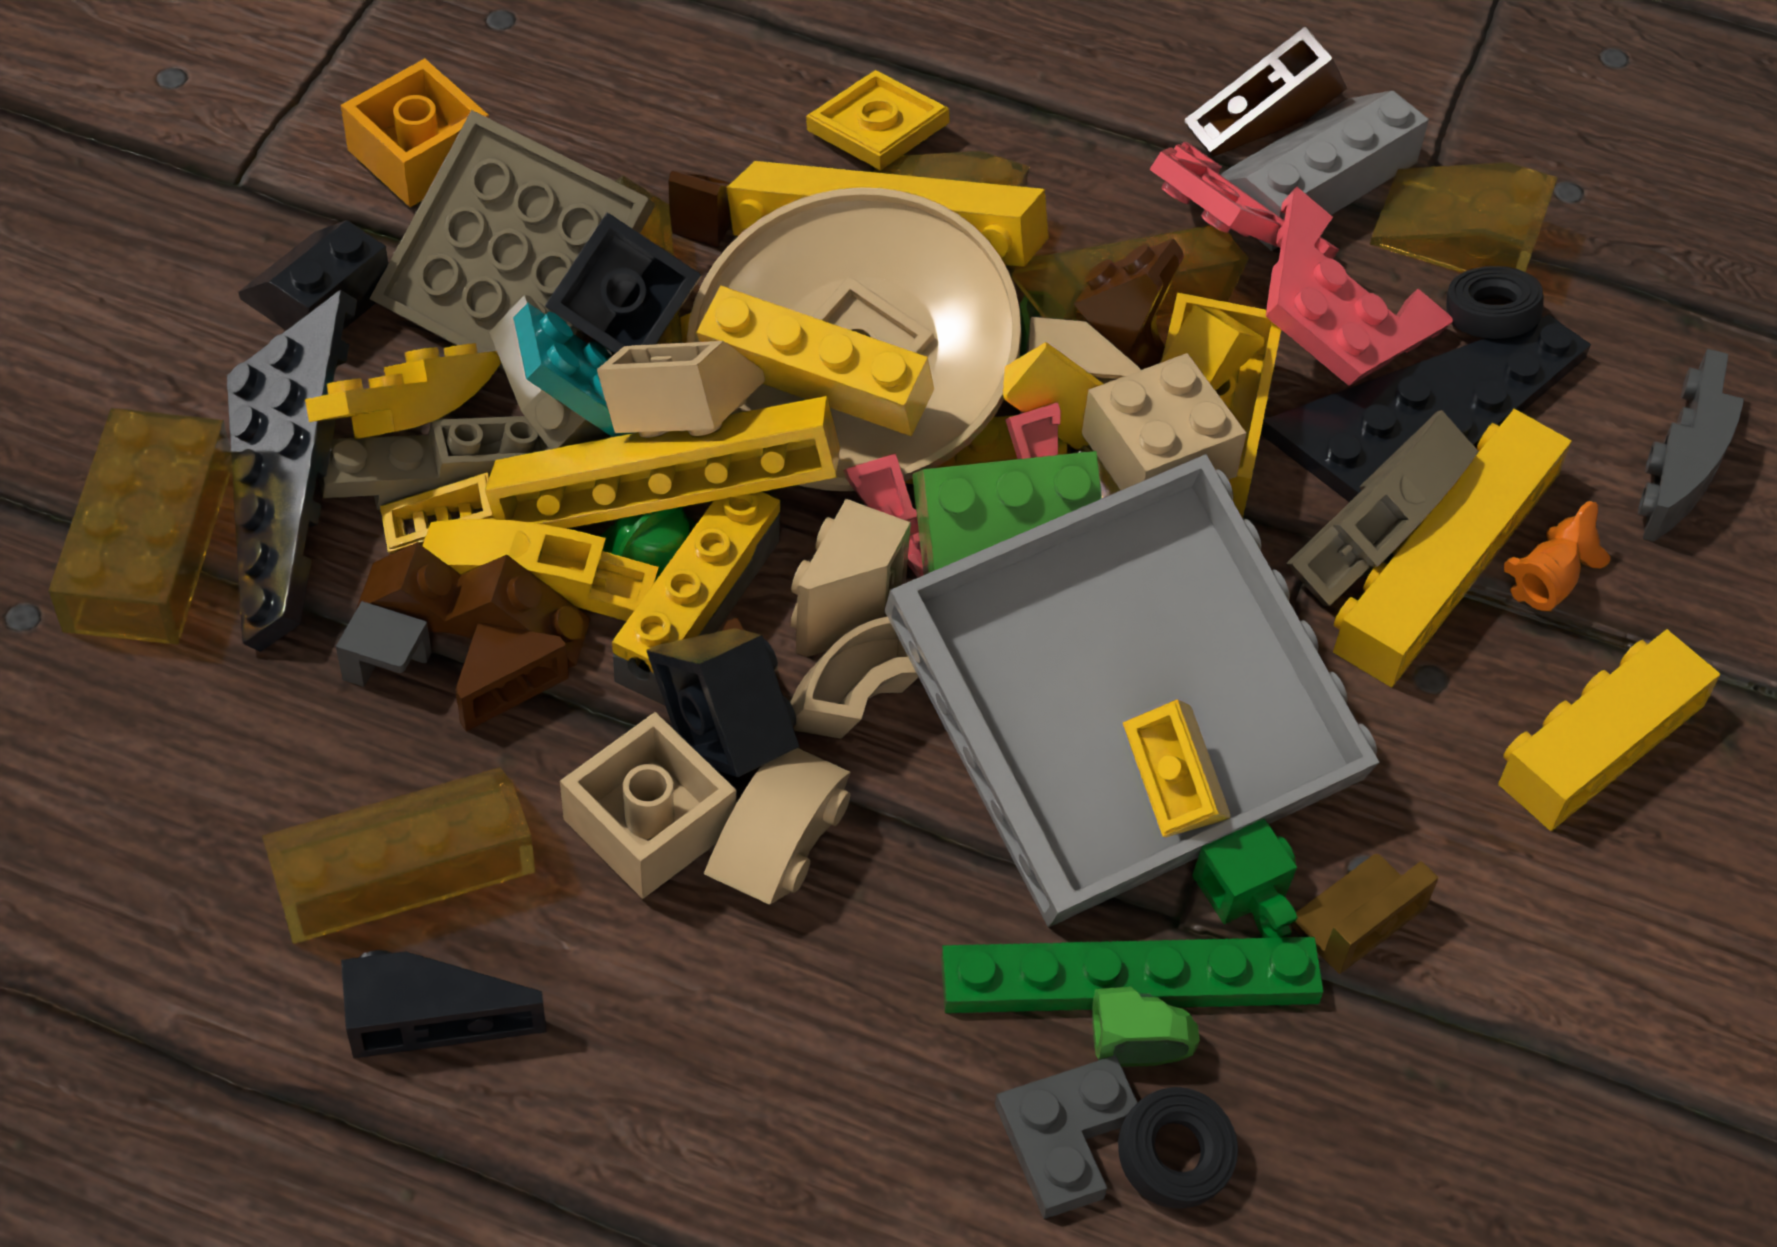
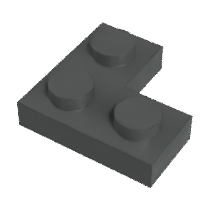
(1050, 1126)

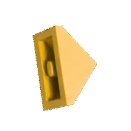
(1214, 343)

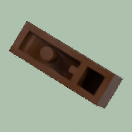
(1269, 96)

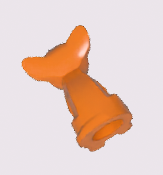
(1554, 565)

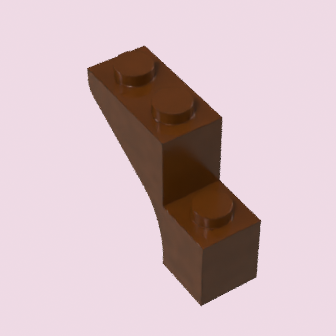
(1126, 296)
(454, 603)

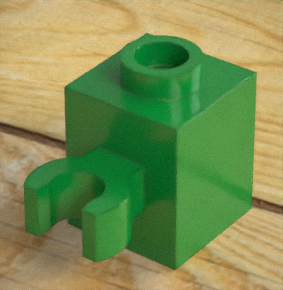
(1249, 875)

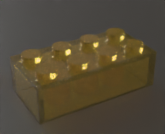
(142, 526)

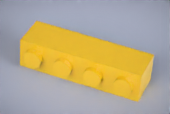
(822, 360)
(1606, 728)

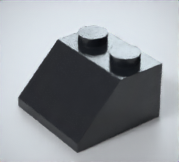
(317, 269)
(622, 288)
(726, 698)

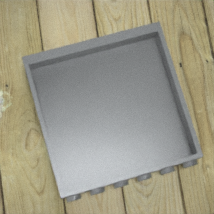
(1097, 621)

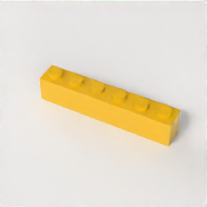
(1004, 214)
(669, 471)
(1449, 548)

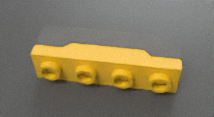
(698, 584)

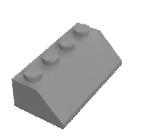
(1335, 154)

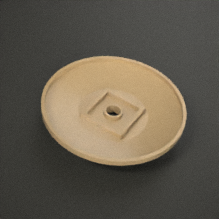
(895, 274)

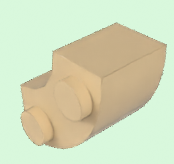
(847, 675)
(778, 824)

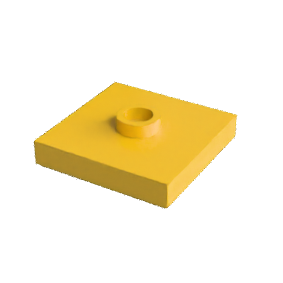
(878, 119)

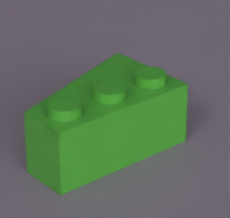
(989, 502)

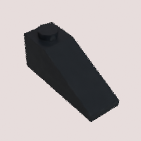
(423, 1003)

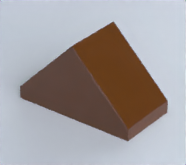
(699, 207)
(507, 669)

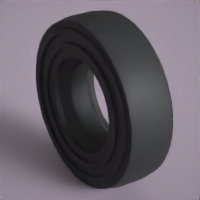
(1495, 320)
(1210, 1127)

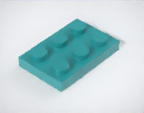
(563, 364)

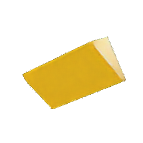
(1048, 378)
(1176, 769)

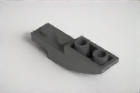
(1691, 448)

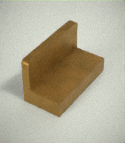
(1364, 909)

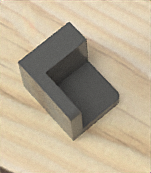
(381, 640)

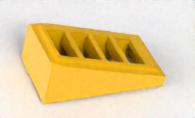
(456, 497)

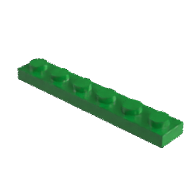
(1173, 970)

